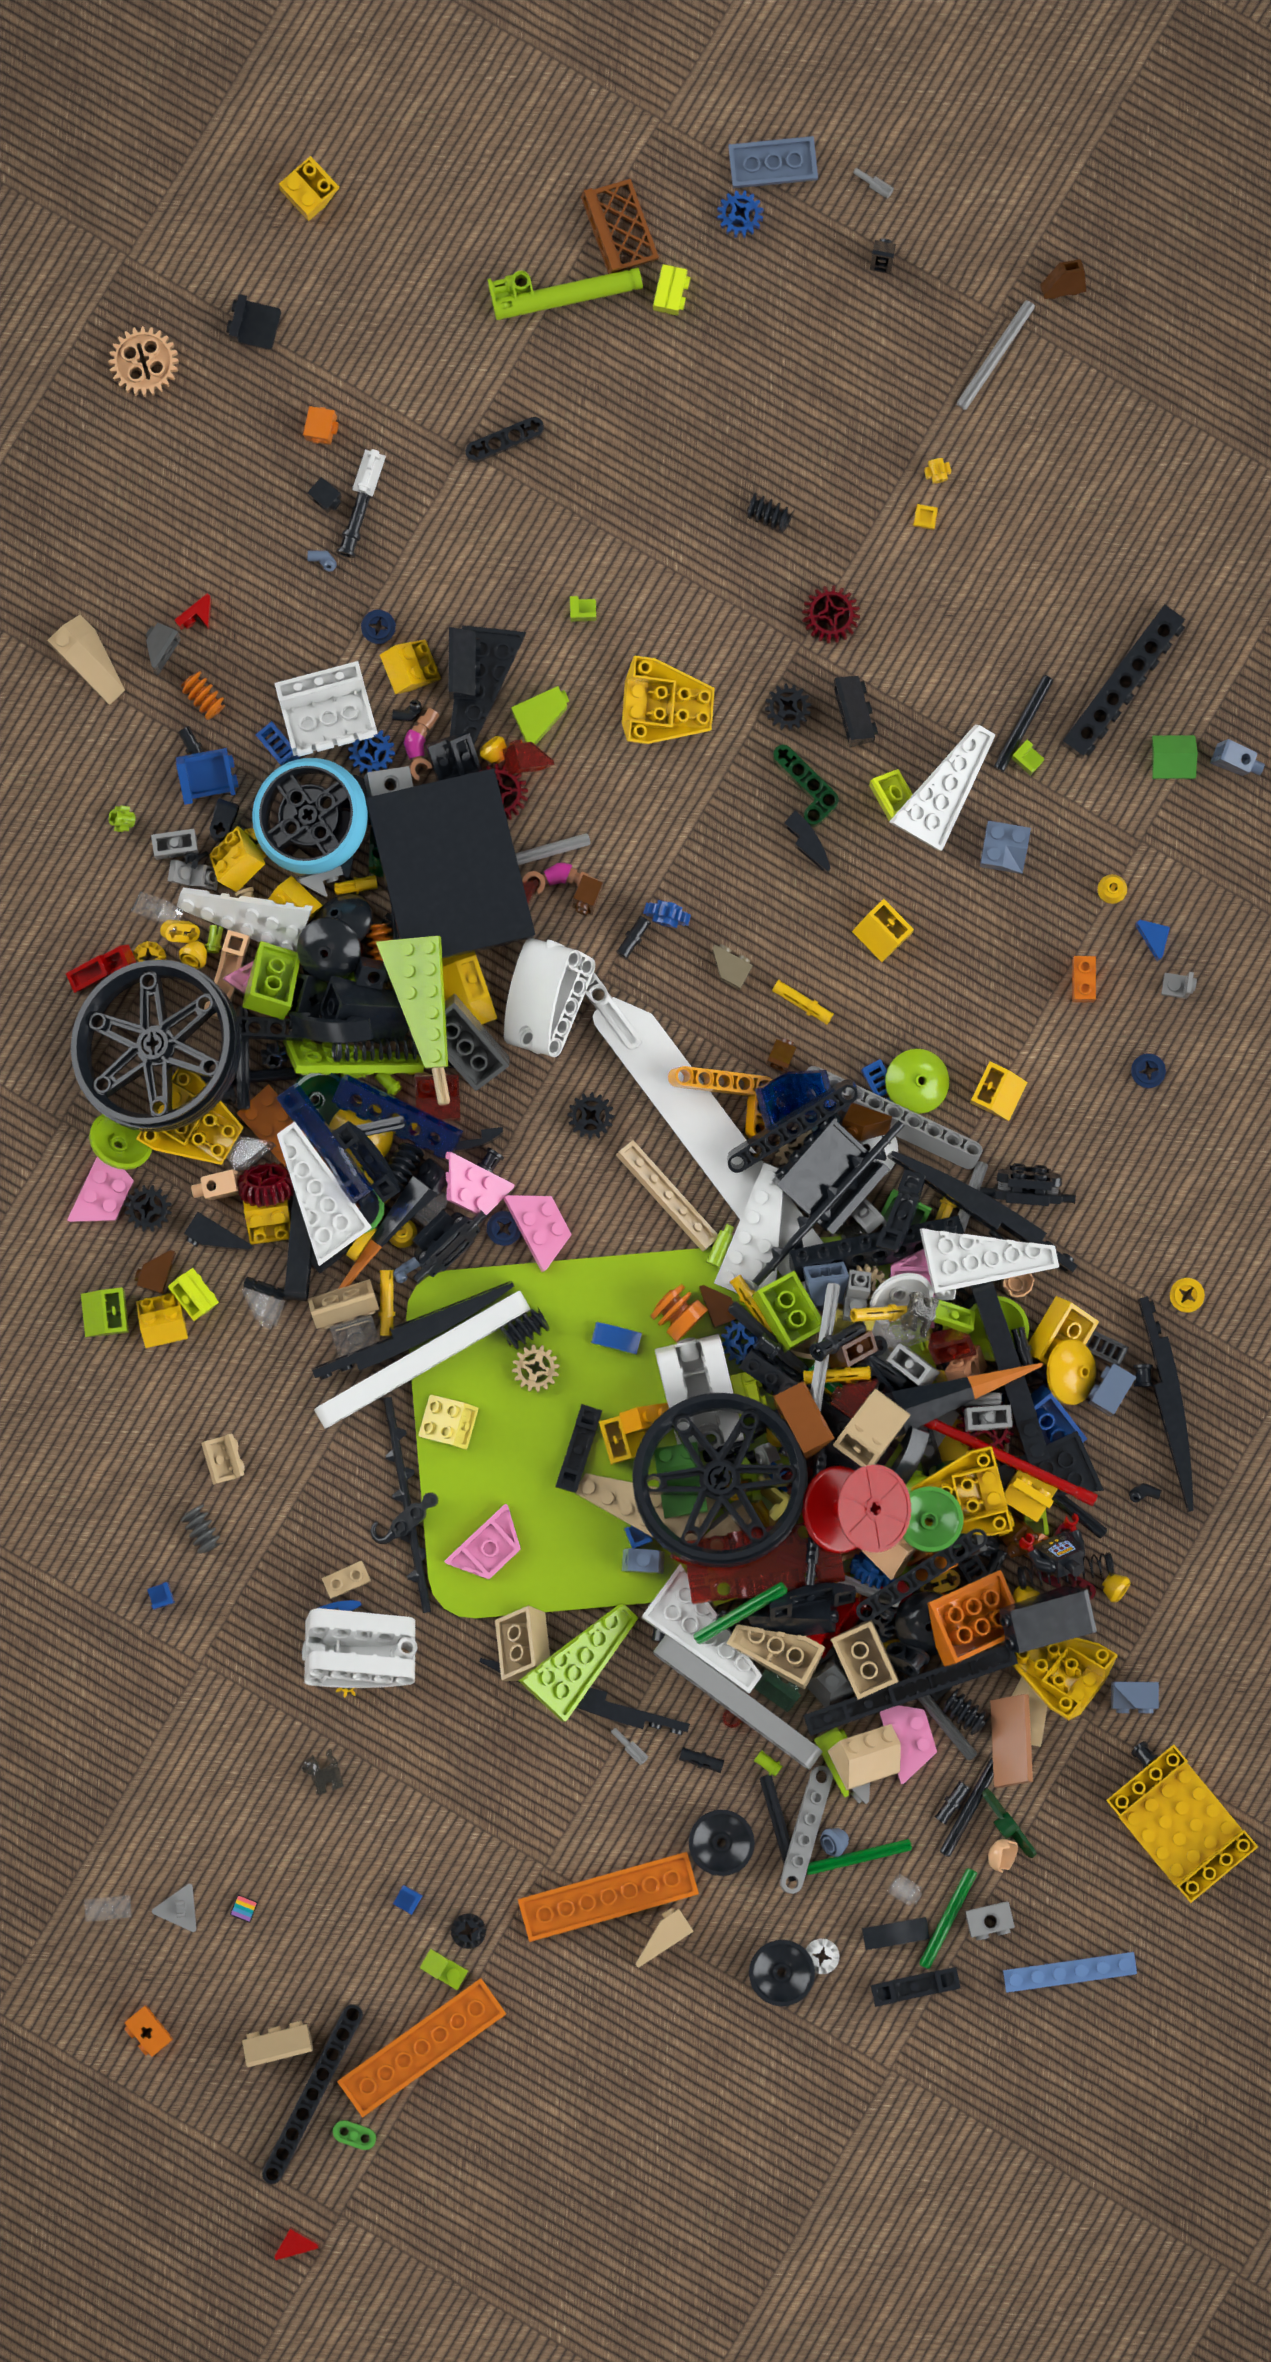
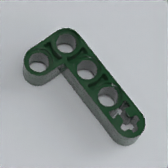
(802, 781)

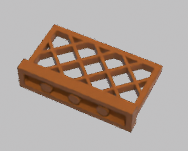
(601, 226)

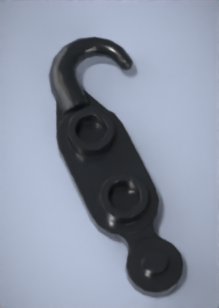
(407, 1520)

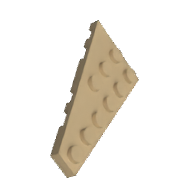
(618, 1499)

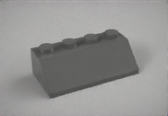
(471, 1046)

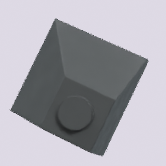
(161, 644)
(830, 1682)

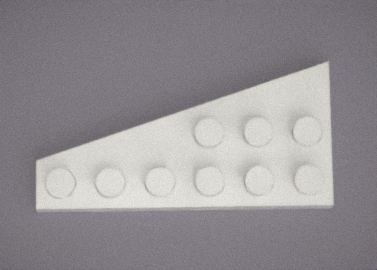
(938, 801)
(249, 916)
(325, 1207)
(755, 1234)
(972, 1260)
(678, 1618)

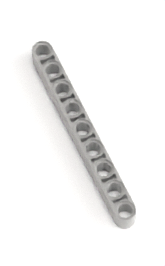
(917, 1128)
(737, 1702)

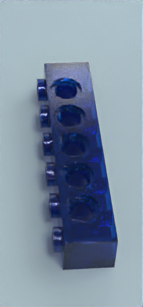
(370, 1095)

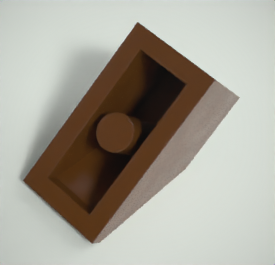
(781, 1055)
(865, 1122)
(155, 1273)
(717, 1306)
(854, 1350)

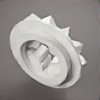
(830, 1950)

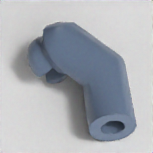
(324, 558)
(408, 1266)

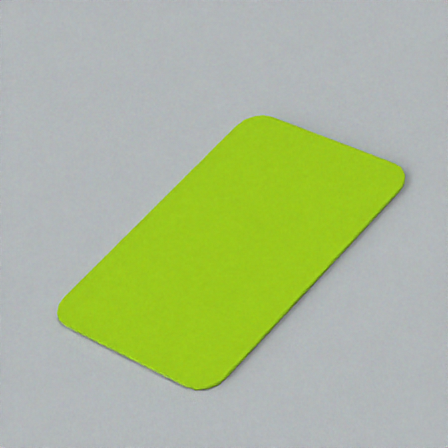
(521, 1437)

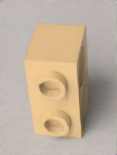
(346, 1579)

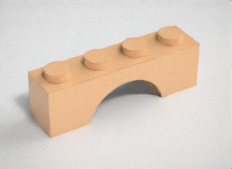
(231, 959)

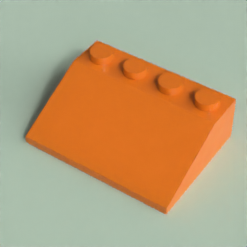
(969, 1618)

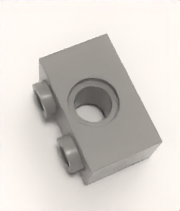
(399, 777)
(174, 844)
(912, 1365)
(988, 1418)
(976, 1917)

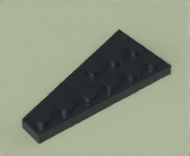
(496, 657)
(1067, 1461)

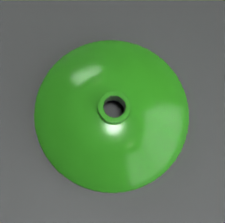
(944, 1513)

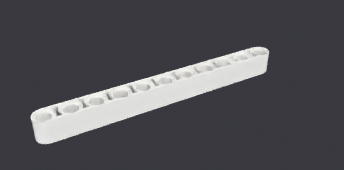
(422, 1359)

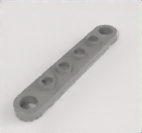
(806, 1829)

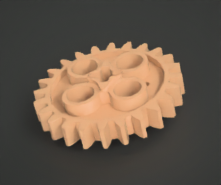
(162, 356)

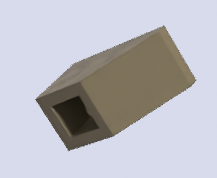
(731, 968)

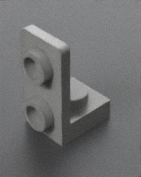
(1178, 985)

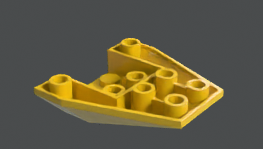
(664, 703)
(465, 979)
(204, 1139)
(977, 1488)
(1066, 1673)

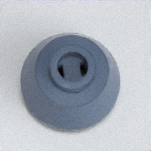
(834, 1841)

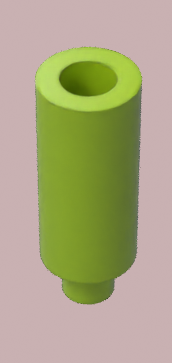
(720, 1246)

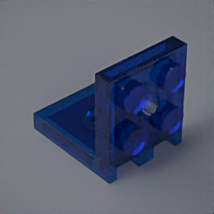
(793, 1091)

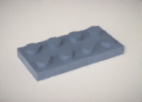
(773, 162)

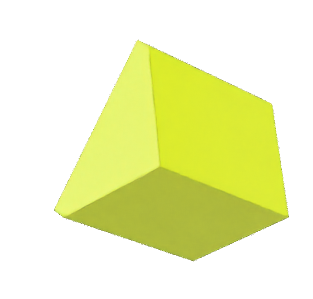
(891, 792)

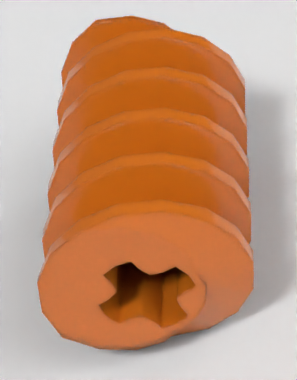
(202, 695)
(378, 933)

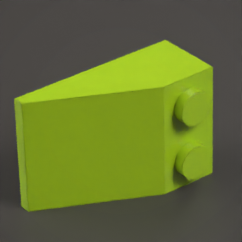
(272, 980)

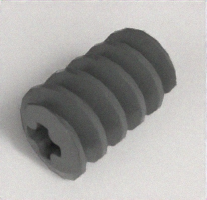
(201, 1530)

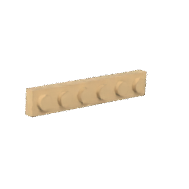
(667, 1195)

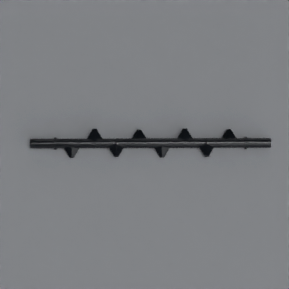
(833, 1193)
(403, 1496)

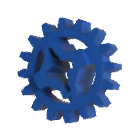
(732, 219)
(380, 749)
(667, 914)
(742, 1333)
(868, 1572)

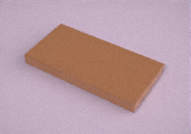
(1011, 1741)

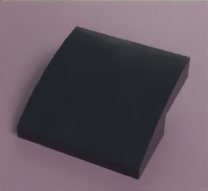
(453, 756)

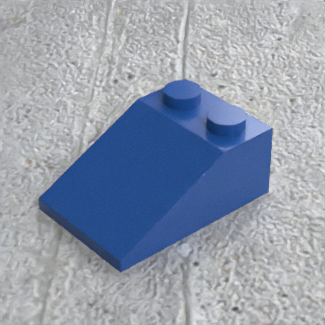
(1052, 1416)

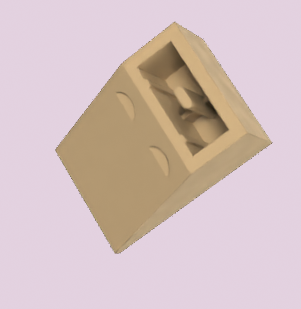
(872, 1429)

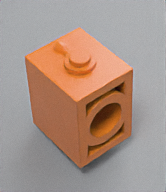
(320, 425)

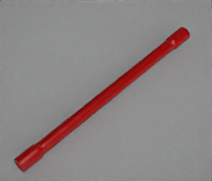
(1076, 1491)

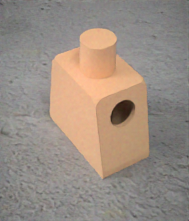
(225, 1182)
(893, 1560)

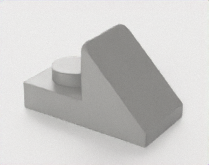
(315, 881)

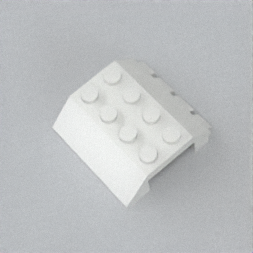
(326, 709)

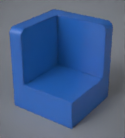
(636, 1537)
(161, 1596)
(407, 1899)

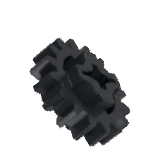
(780, 701)
(598, 1109)
(138, 1206)

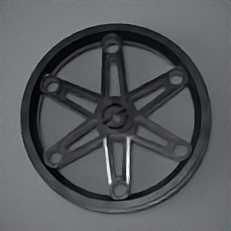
(149, 1036)
(691, 1551)

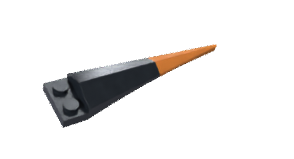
(416, 1195)
(937, 1399)

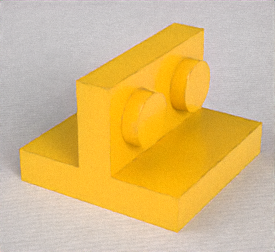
(1029, 1495)

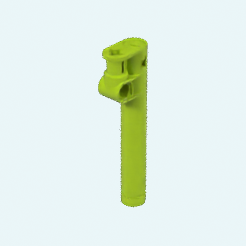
(513, 300)

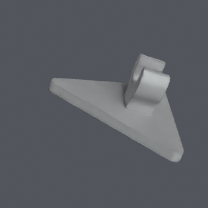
(179, 1908)

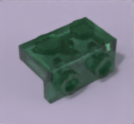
(777, 1691)

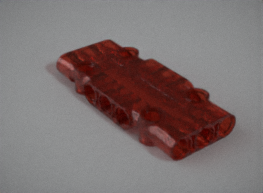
(749, 1580)

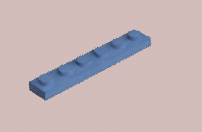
(1069, 1972)

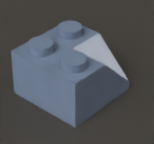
(1005, 847)
(1111, 1390)
(1134, 1695)

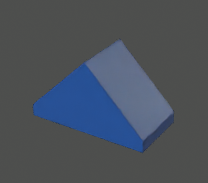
(1154, 936)

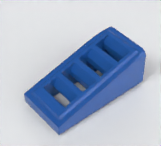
(285, 755)
(866, 1070)

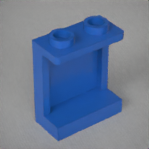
(206, 774)

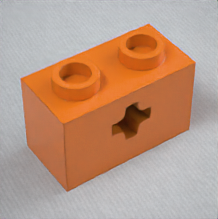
(1084, 979)
(147, 2019)

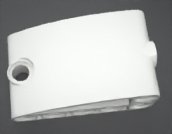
(545, 995)
(697, 1369)
(358, 1649)

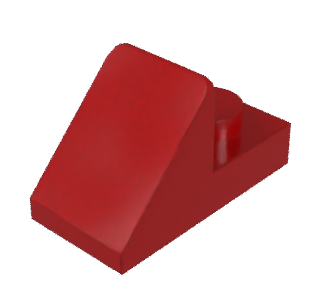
(200, 609)

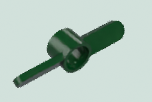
(1007, 1825)

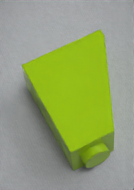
(540, 713)

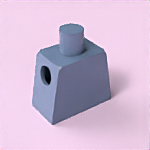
(1229, 756)
(819, 1276)
(643, 1560)

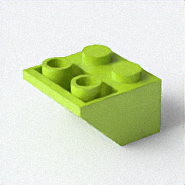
(104, 1312)

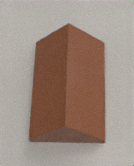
(804, 1419)

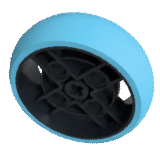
(277, 839)

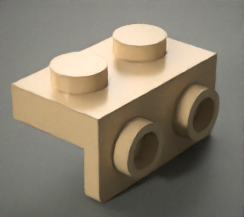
(223, 1459)

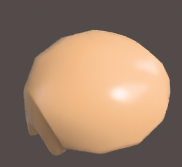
(1018, 1286)
(1002, 1854)

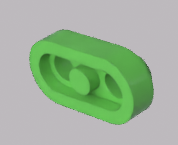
(354, 2135)

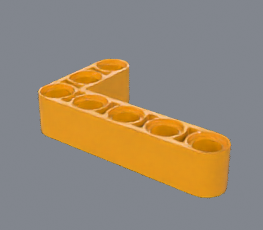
(731, 1086)

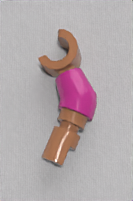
(415, 741)
(554, 875)

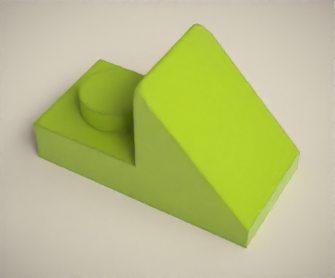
(955, 1317)
(444, 1969)

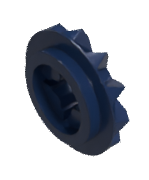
(372, 618)
(1154, 1063)
(493, 1228)

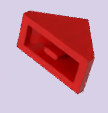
(294, 2244)

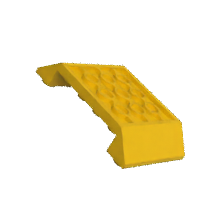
(1181, 1824)

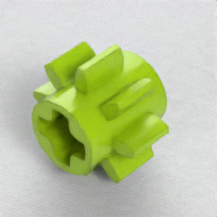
(122, 818)

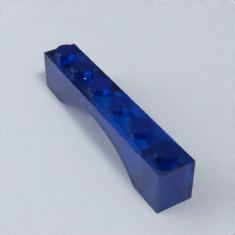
(318, 1131)

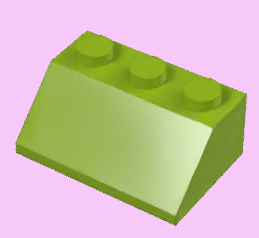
(788, 1311)

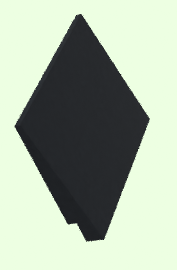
(451, 864)

